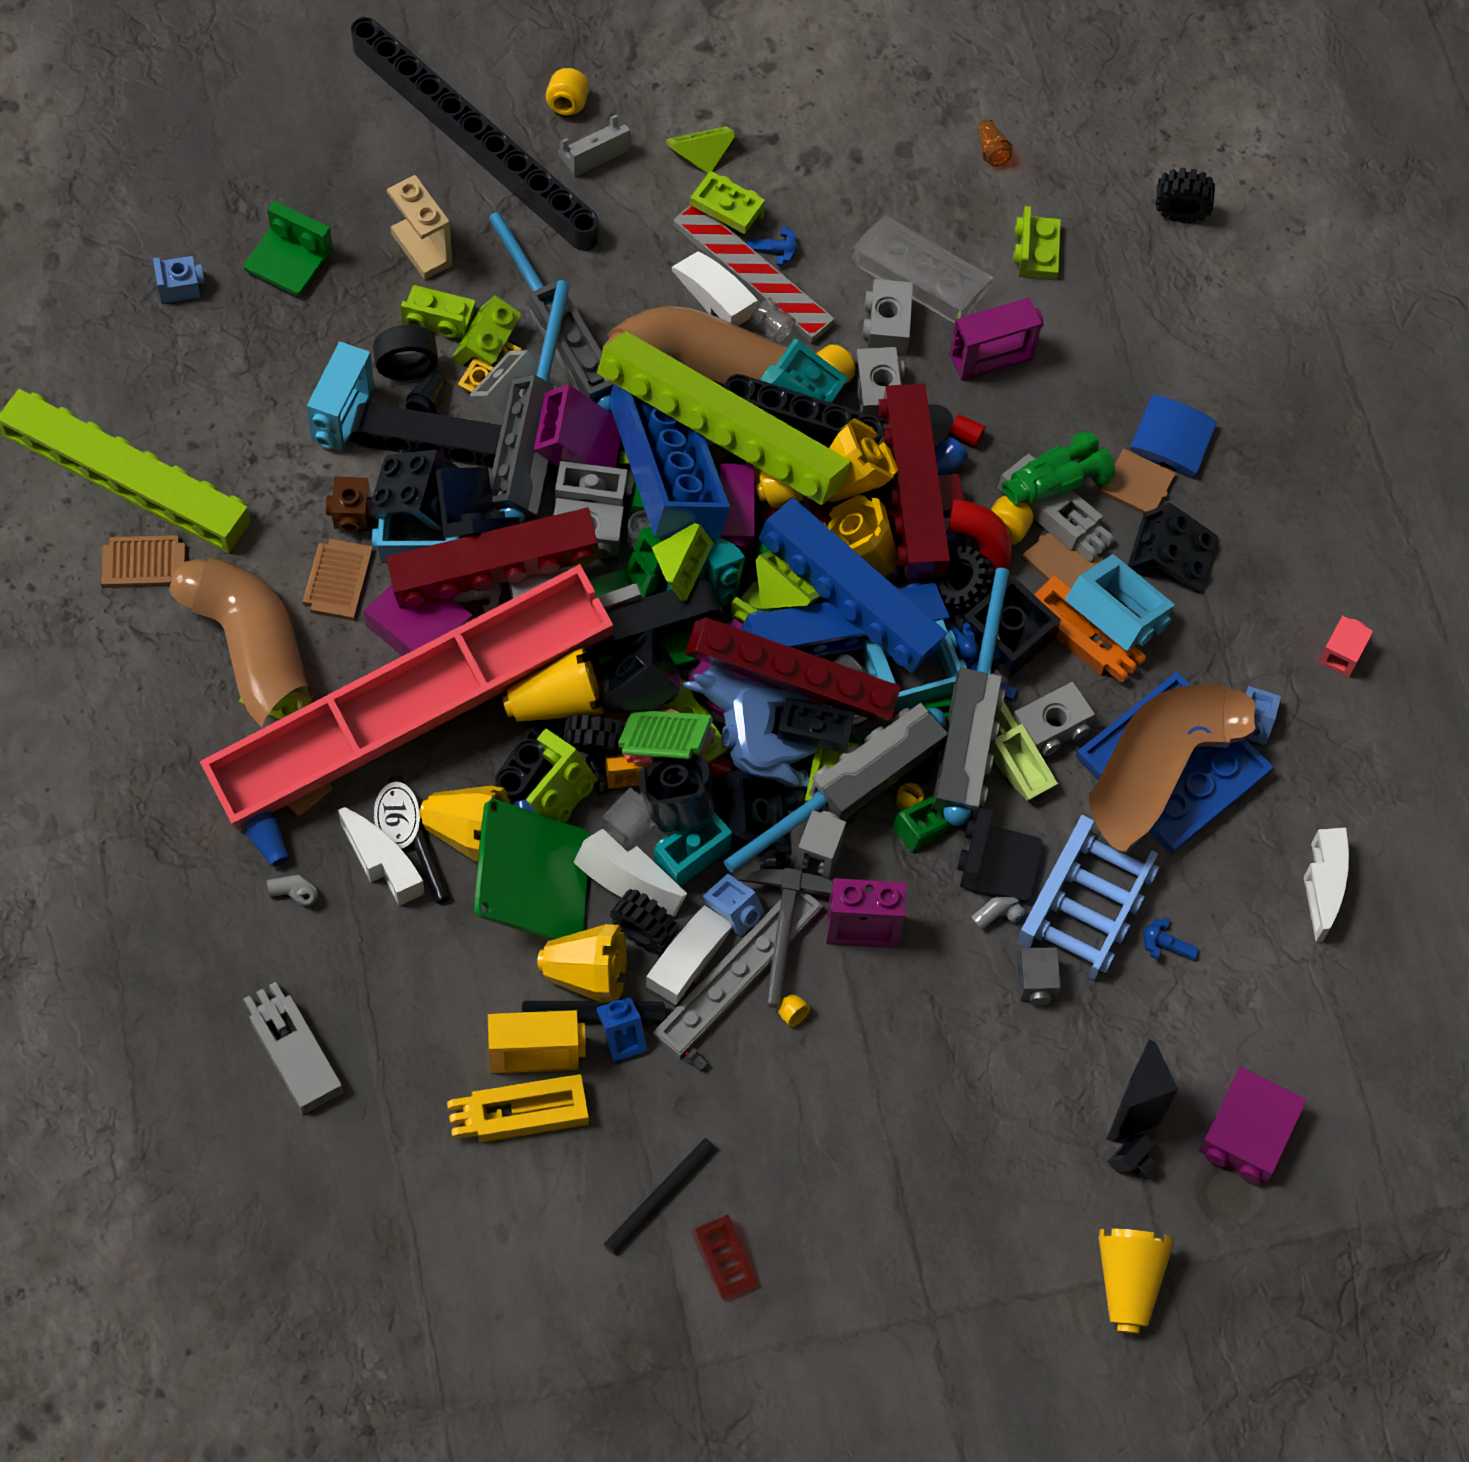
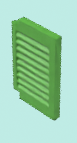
(664, 734)

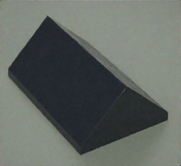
(1146, 1095)

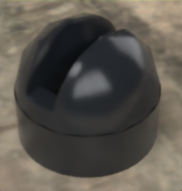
(774, 859)

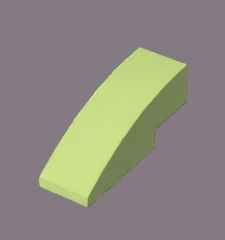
(1019, 757)

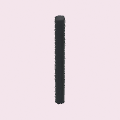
(427, 860)
(658, 1196)

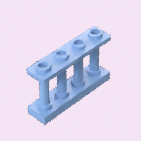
(1068, 870)

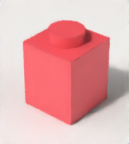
(1346, 646)

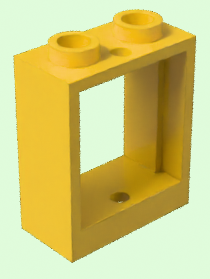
(535, 1041)

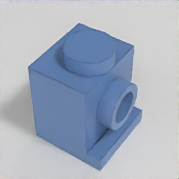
(178, 279)

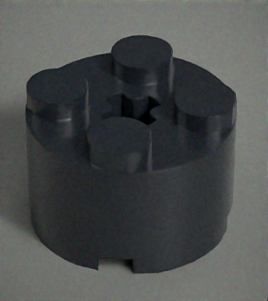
(678, 793)

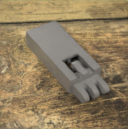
(1087, 537)
(295, 1055)

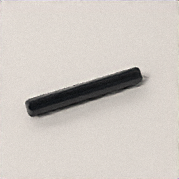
(587, 1010)

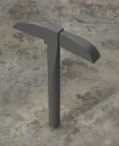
(790, 882)

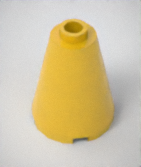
(556, 691)
(1133, 1275)

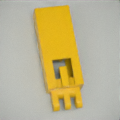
(534, 1108)

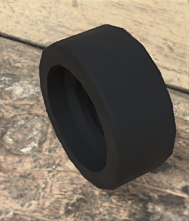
(404, 339)

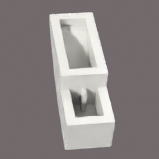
(716, 288)
(381, 857)
(621, 870)
(1327, 878)
(688, 954)

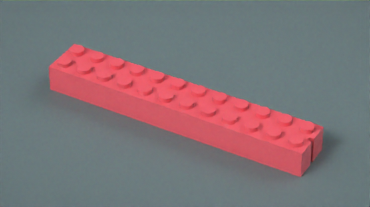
(406, 697)

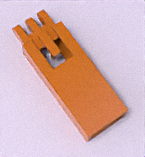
(1076, 635)

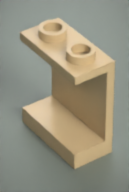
(425, 230)

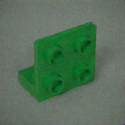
(290, 249)

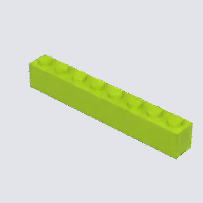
(723, 417)
(124, 470)

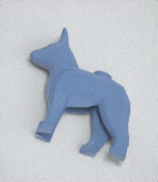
(749, 724)

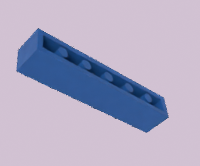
(852, 585)
(822, 627)

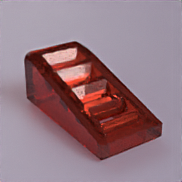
(731, 1238)

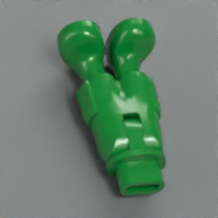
(1058, 473)

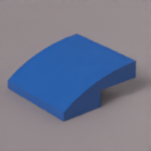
(1173, 434)

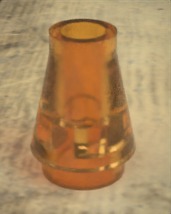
(994, 145)

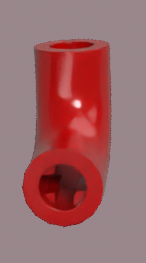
(985, 528)

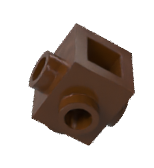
(349, 503)

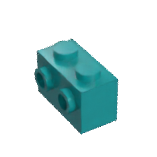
(692, 849)

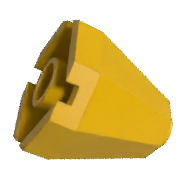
(870, 463)
(866, 530)
(458, 815)
(587, 962)

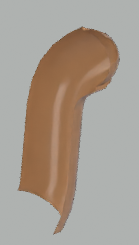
(702, 342)
(255, 628)
(1156, 751)

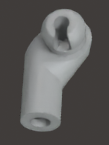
(294, 886)
(999, 907)

